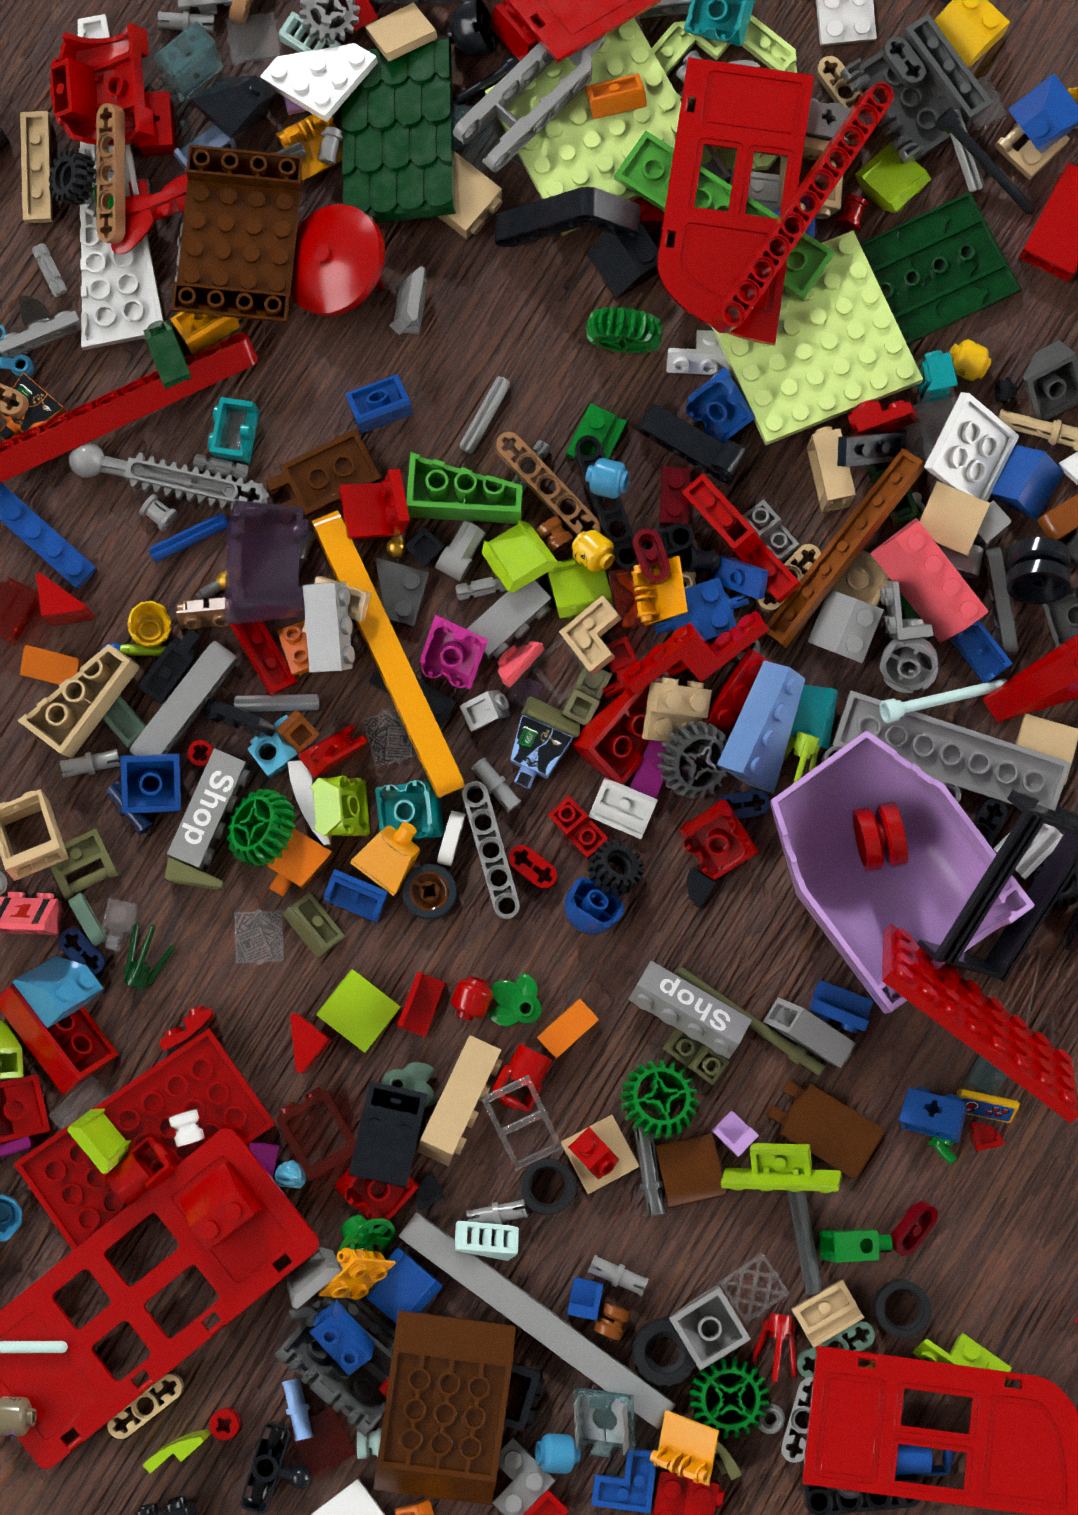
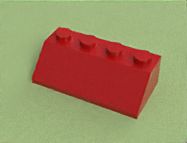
(67, 1049)

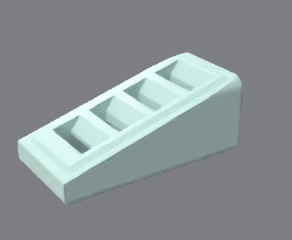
(288, 28)
(505, 1239)

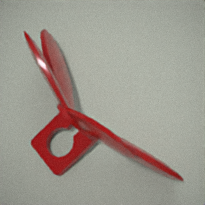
(147, 208)

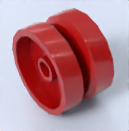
(880, 836)

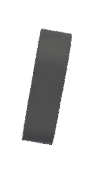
(909, 58)

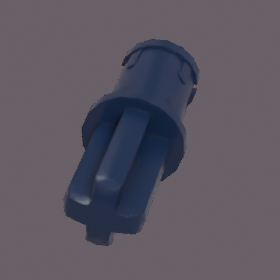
(138, 820)

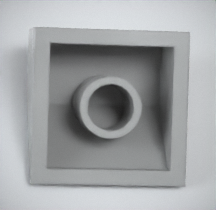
(845, 626)
(709, 1327)

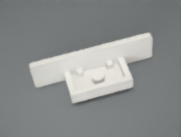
(704, 360)

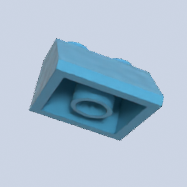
(57, 989)

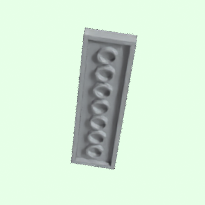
(957, 753)

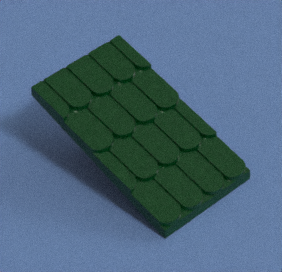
(401, 137)
(940, 268)

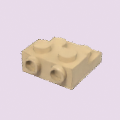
(673, 706)

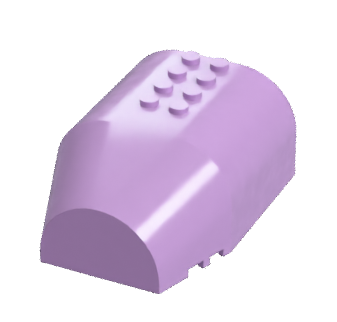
(858, 905)

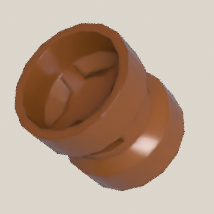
(554, 535)
(612, 1328)

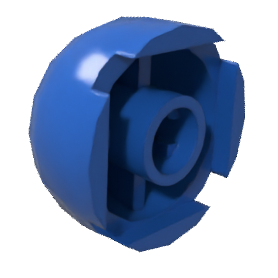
(590, 908)

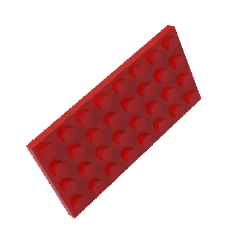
(979, 1022)
(189, 1079)

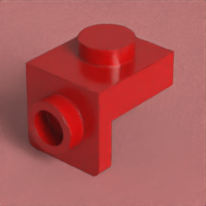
(594, 1153)

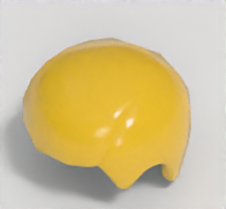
(149, 624)

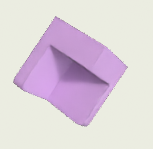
(734, 1133)

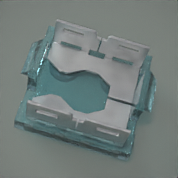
(604, 1421)

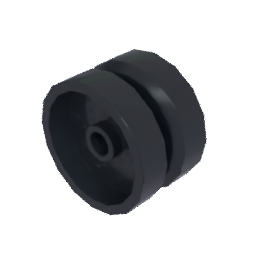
(1038, 570)

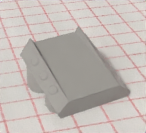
(410, 303)
(312, 1276)

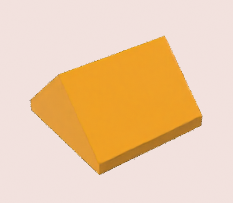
(202, 330)

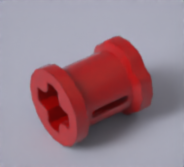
(852, 212)

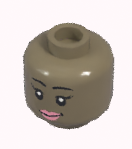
(16, 1416)

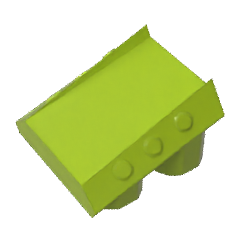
(890, 180)
(518, 556)
(576, 588)
(341, 806)
(99, 1139)

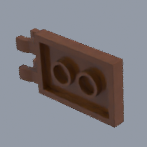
(317, 474)
(830, 1128)

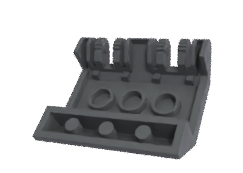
(916, 109)
(352, 1394)

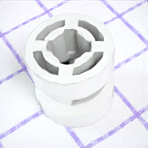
(186, 1126)

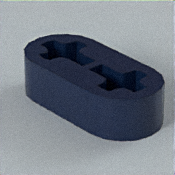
(747, 797)
(87, 947)

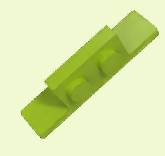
(781, 1169)
(964, 1352)

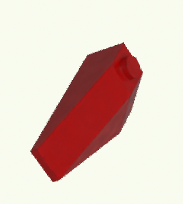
(1039, 686)
(614, 737)

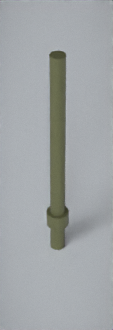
(796, 1053)

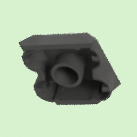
(1063, 617)

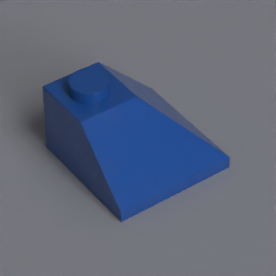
(1046, 113)

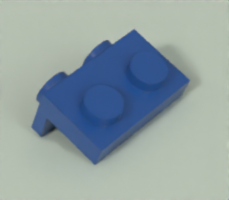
(841, 1005)

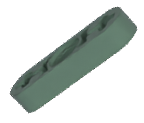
(850, 1331)

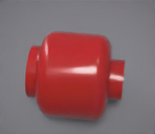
(472, 998)

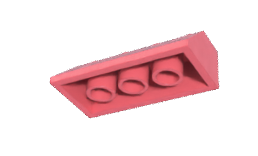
(929, 581)

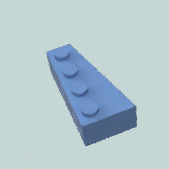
(764, 727)

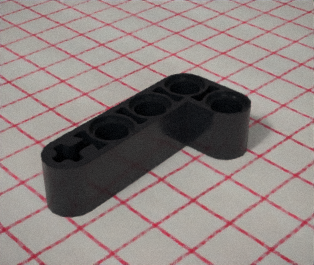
(692, 444)
(863, 1503)

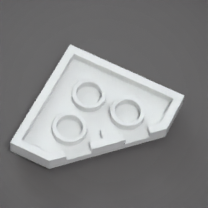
(320, 77)

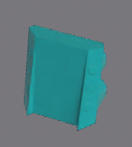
(720, 19)
(816, 713)
(413, 804)

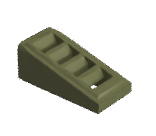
(184, 874)

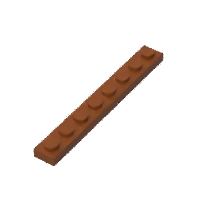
(845, 547)

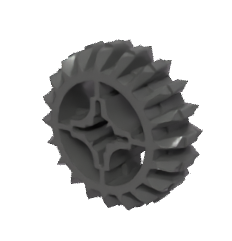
(686, 779)

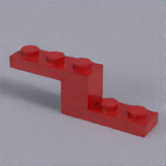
(740, 536)
(695, 651)

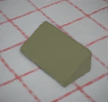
(550, 716)
(313, 925)

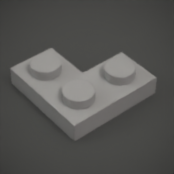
(527, 1479)

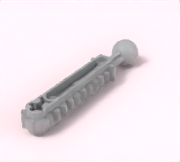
(89, 461)

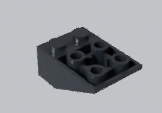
(388, 1134)

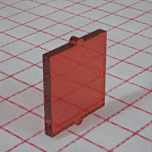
(328, 1444)

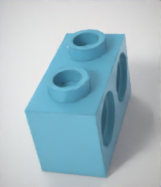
(284, 751)

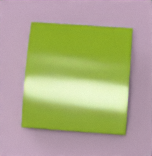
(358, 1010)
(179, 1447)

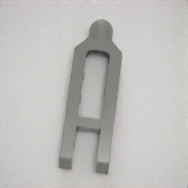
(505, 91)

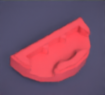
(517, 661)

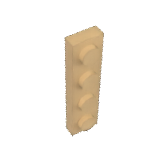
(36, 167)

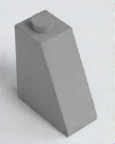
(809, 1032)

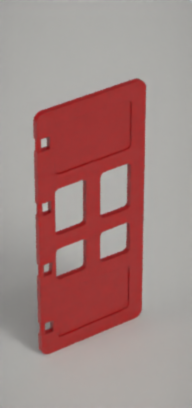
(76, 1385)

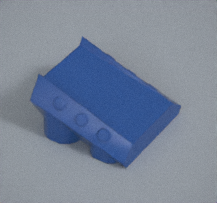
(719, 406)
(405, 1287)

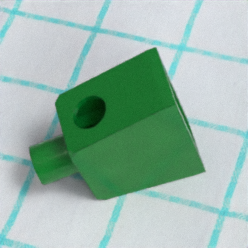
(844, 1244)

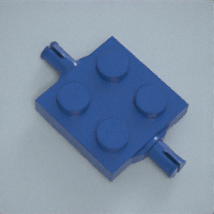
(708, 610)

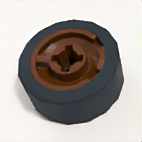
(429, 876)

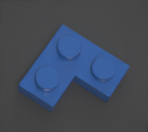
(628, 1492)

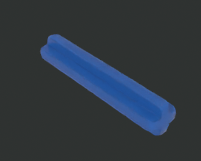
(188, 537)

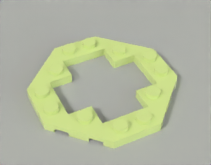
(758, 41)

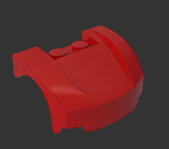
(100, 73)

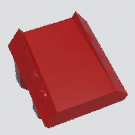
(717, 840)
(373, 1197)

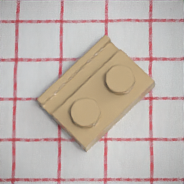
(827, 1313)

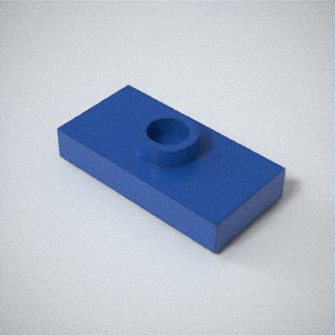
(742, 577)

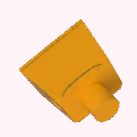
(389, 857)

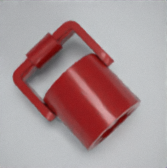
(523, 1063)
(133, 1176)

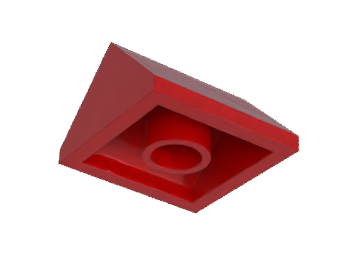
(58, 605)
(307, 1042)

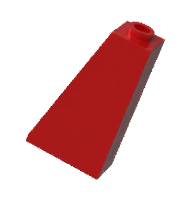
(1055, 235)

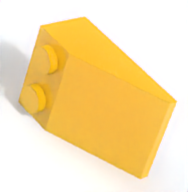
(971, 27)

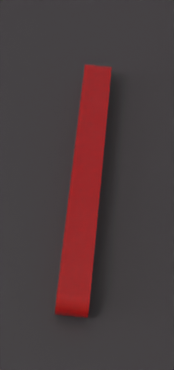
(794, 215)
(122, 406)

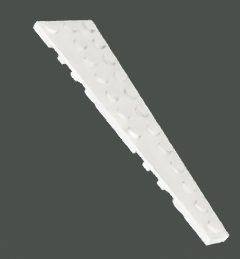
(116, 289)

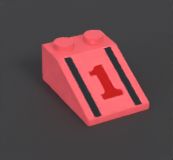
(30, 915)

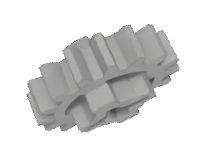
(339, 16)

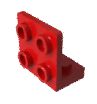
(375, 507)

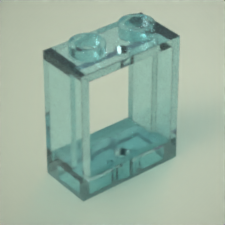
(178, 69)

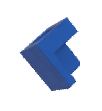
(585, 1298)

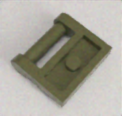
(81, 853)

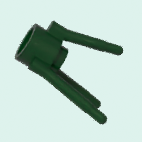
(138, 973)

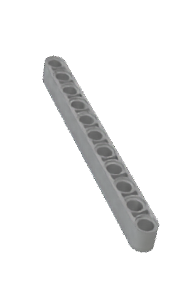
(535, 1319)

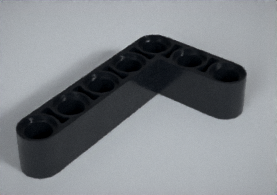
(567, 212)
(618, 514)

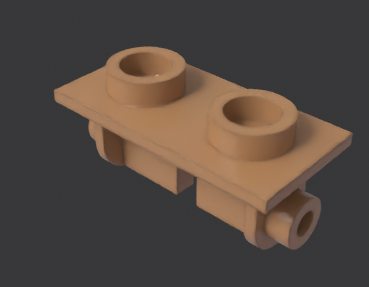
(194, 615)

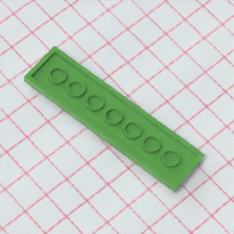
(648, 175)

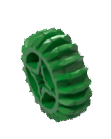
(624, 330)
(261, 827)
(680, 1092)
(739, 1387)

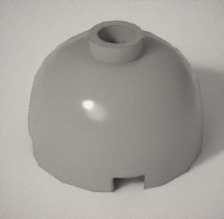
(909, 664)

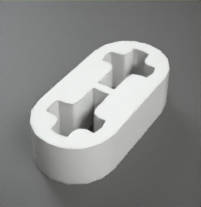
(451, 838)

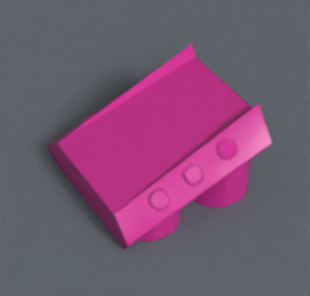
(452, 653)

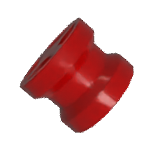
(229, 1420)

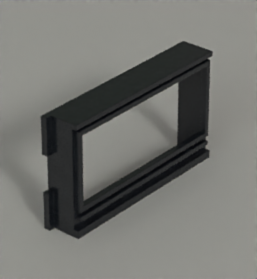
(1042, 893)

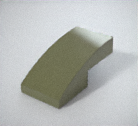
(586, 695)

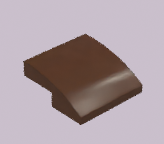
(690, 1170)

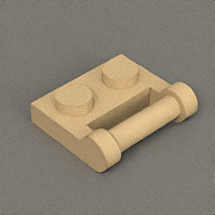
(1028, 158)

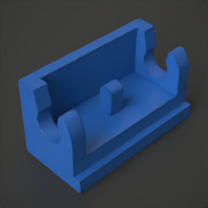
(981, 652)
(355, 895)

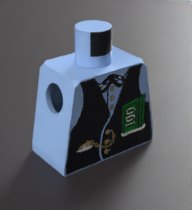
(537, 750)

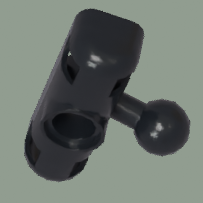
(273, 1450)

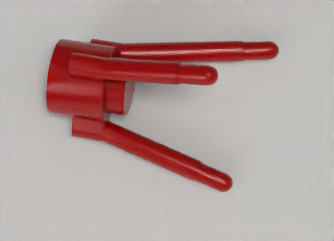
(779, 1327)

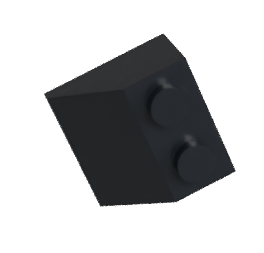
(625, 261)

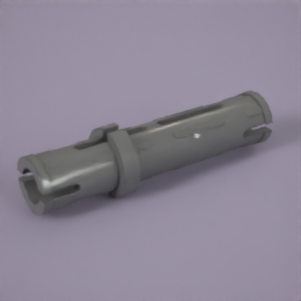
(650, 1175)

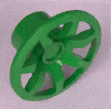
(361, 1235)

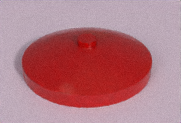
(336, 260)

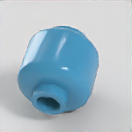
(607, 478)
(557, 1453)

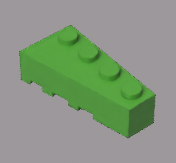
(460, 494)

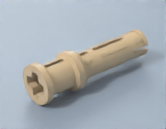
(1054, 432)

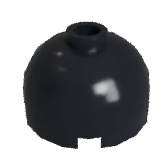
(471, 29)

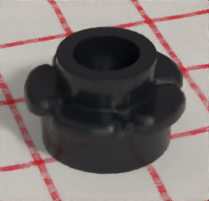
(1005, 390)

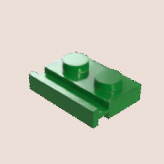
(603, 426)

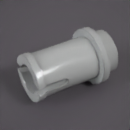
(329, 145)

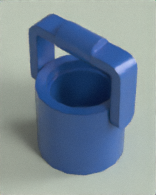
(918, 1461)

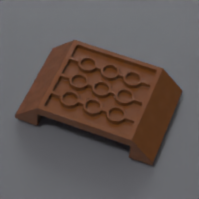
(238, 233)
(445, 1407)

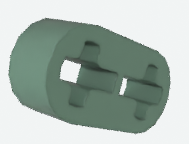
(87, 919)

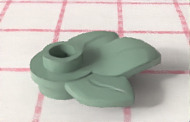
(413, 1078)

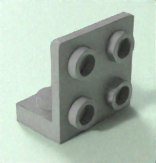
(893, 622)

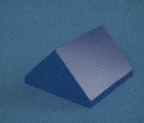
(379, 403)
(1027, 481)
(150, 783)

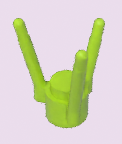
(805, 747)

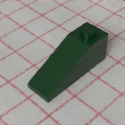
(167, 353)

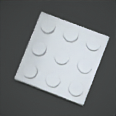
(971, 448)

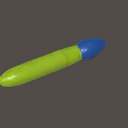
(137, 650)

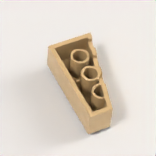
(81, 702)
(459, 1101)

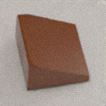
(297, 731)

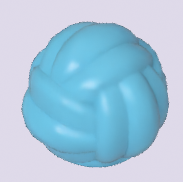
(290, 1175)

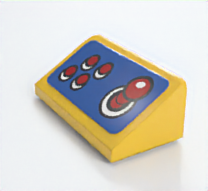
(989, 1106)

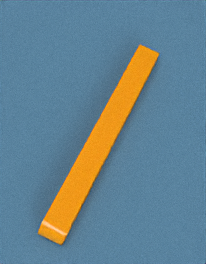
(390, 659)

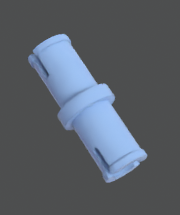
(297, 1409)

